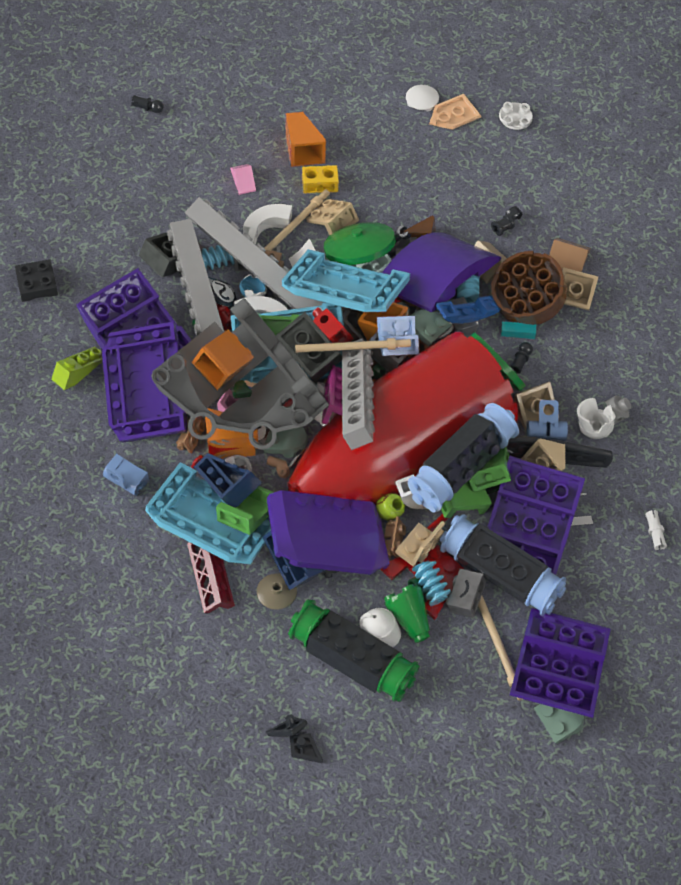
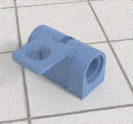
(548, 425)
(126, 475)

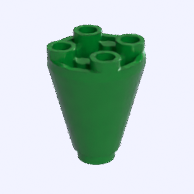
(410, 612)

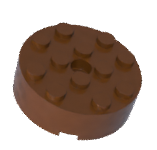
(528, 271)

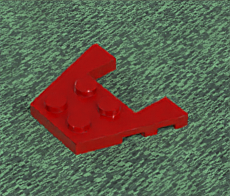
(448, 568)

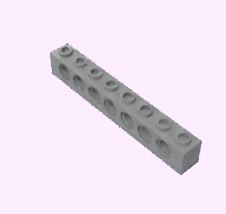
(357, 397)

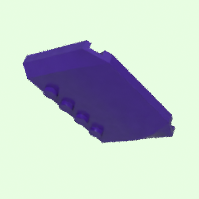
(133, 400)
(327, 532)

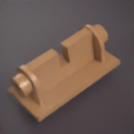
(186, 440)
(395, 531)

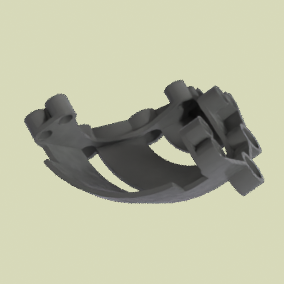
(194, 393)

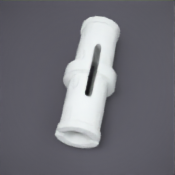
(656, 530)

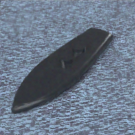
(574, 453)

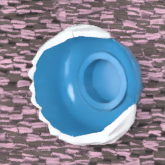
(252, 287)

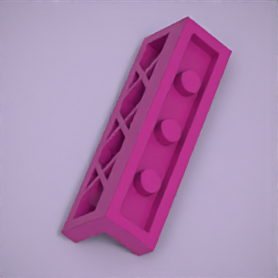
(333, 394)

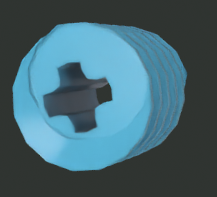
(216, 257)
(469, 289)
(431, 582)

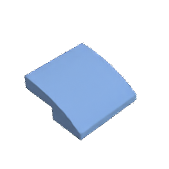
(399, 328)

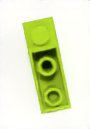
(74, 368)

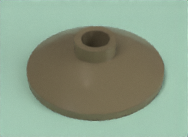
(275, 598)

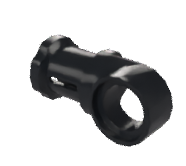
(507, 221)

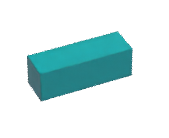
(518, 330)

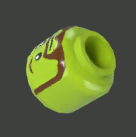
(390, 506)

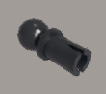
(156, 105)
(521, 356)

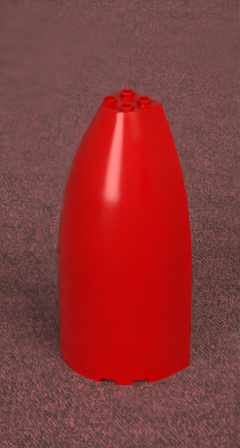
(414, 416)

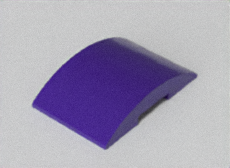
(437, 267)
(125, 306)
(536, 510)
(561, 663)

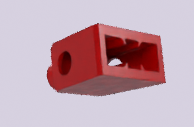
(331, 326)

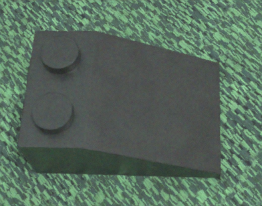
(159, 256)
(303, 332)

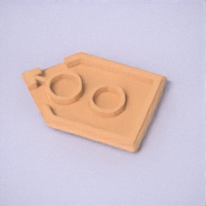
(454, 113)

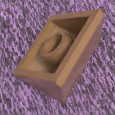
(569, 254)

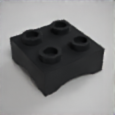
(36, 280)

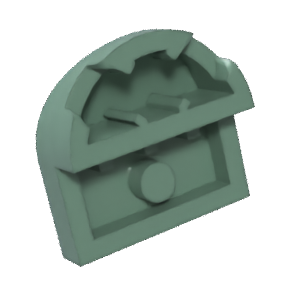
(430, 326)
(287, 442)
(559, 722)

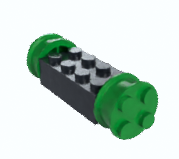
(353, 651)

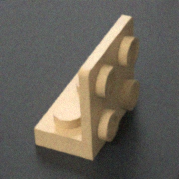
(334, 215)
(419, 543)

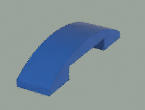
(468, 312)

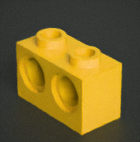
(319, 178)

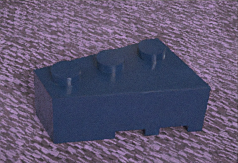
(227, 480)
(291, 574)

